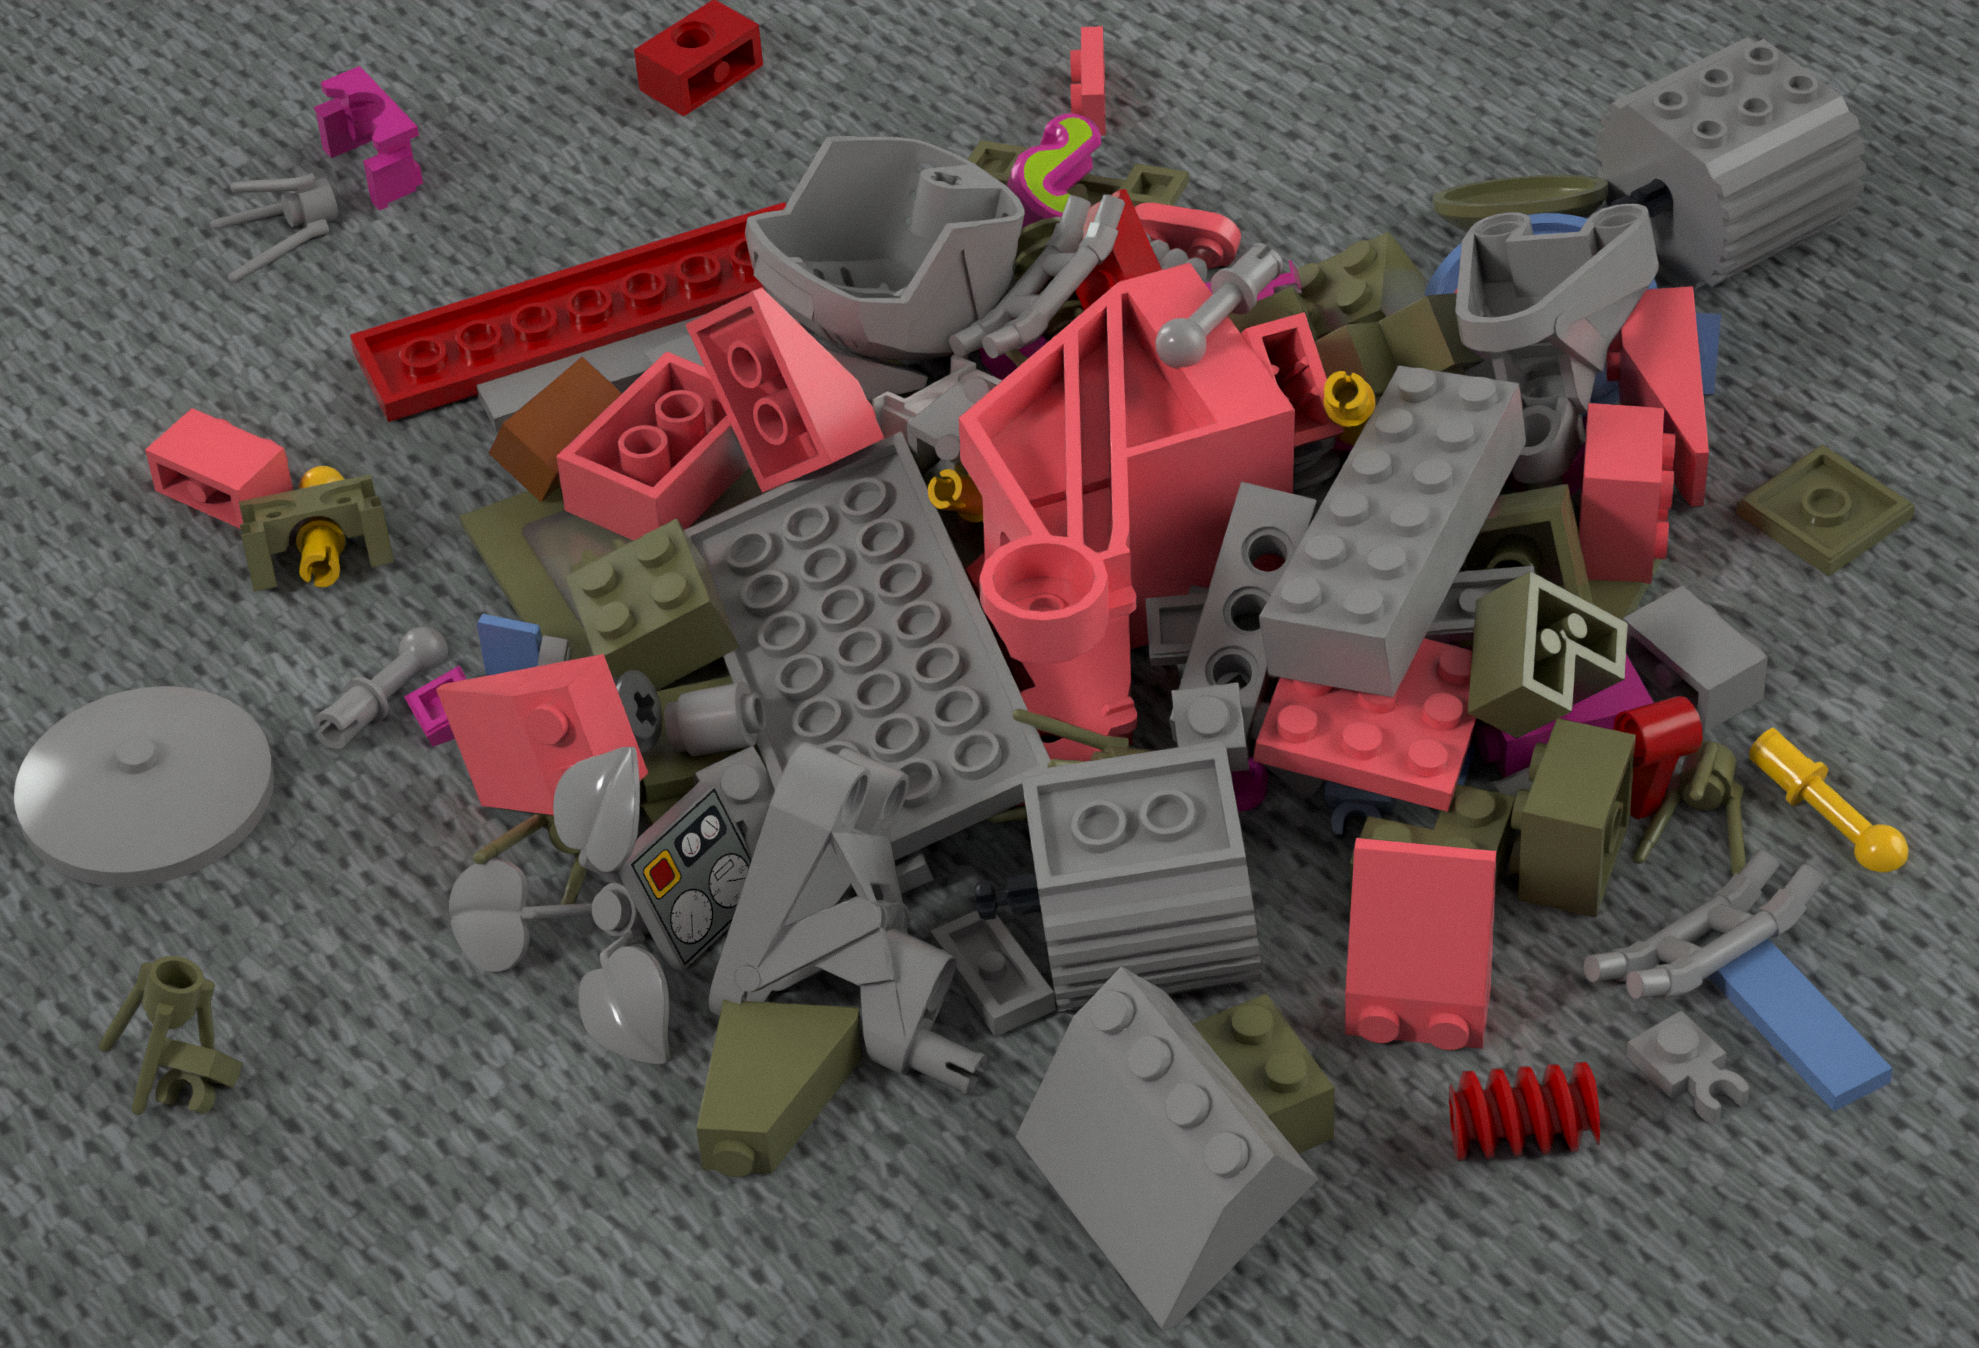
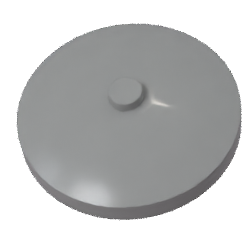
(144, 786)

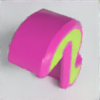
(1052, 168)

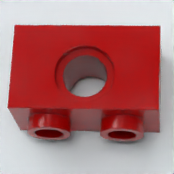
(698, 57)

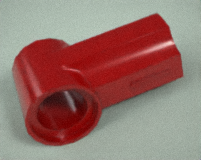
(1662, 736)

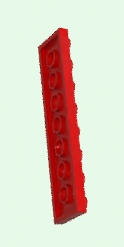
(457, 346)

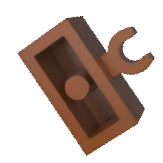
(548, 424)

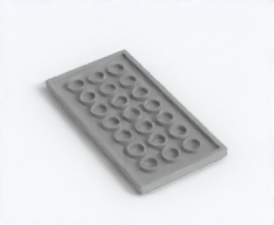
(871, 639)

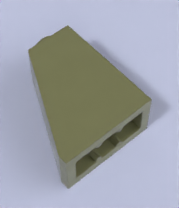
(771, 1080)

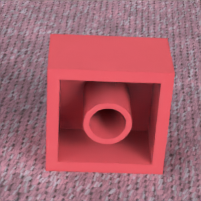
(1625, 492)

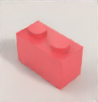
(216, 465)

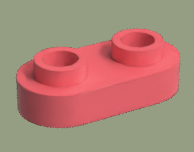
(1192, 231)

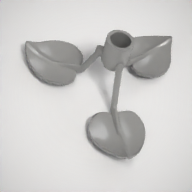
(599, 814)

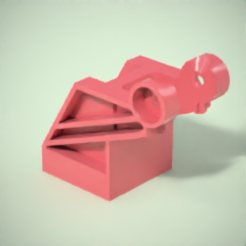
(1113, 490)

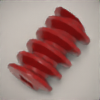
(1524, 1109)

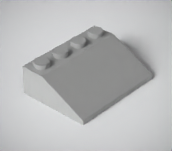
(1158, 1147)

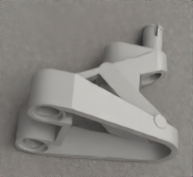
(1556, 289)
(817, 842)

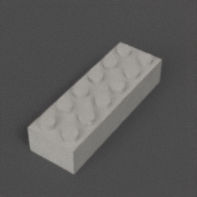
(1393, 531)

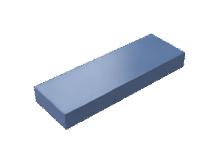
(1802, 1025)

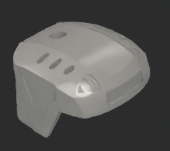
(903, 282)

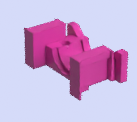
(366, 114)

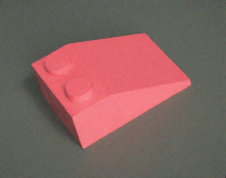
(1660, 367)
(781, 390)
(532, 726)
(1420, 943)

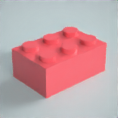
(653, 453)

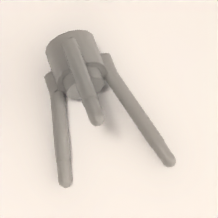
(307, 204)

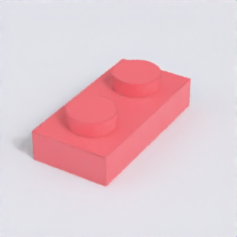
(1089, 71)

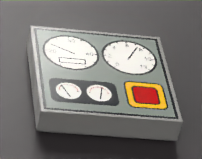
(688, 874)

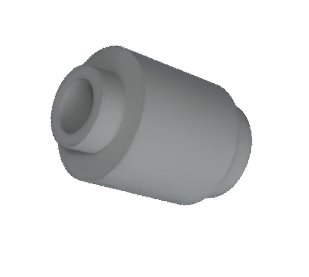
(714, 719)

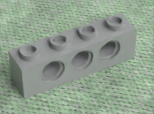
(1259, 525)

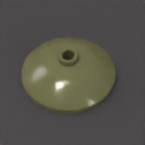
(1525, 194)

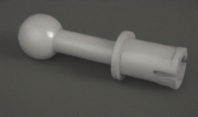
(1234, 290)
(367, 699)

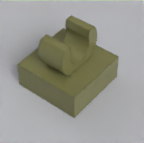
(197, 1067)

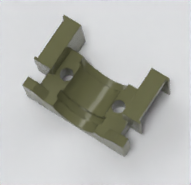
(272, 517)

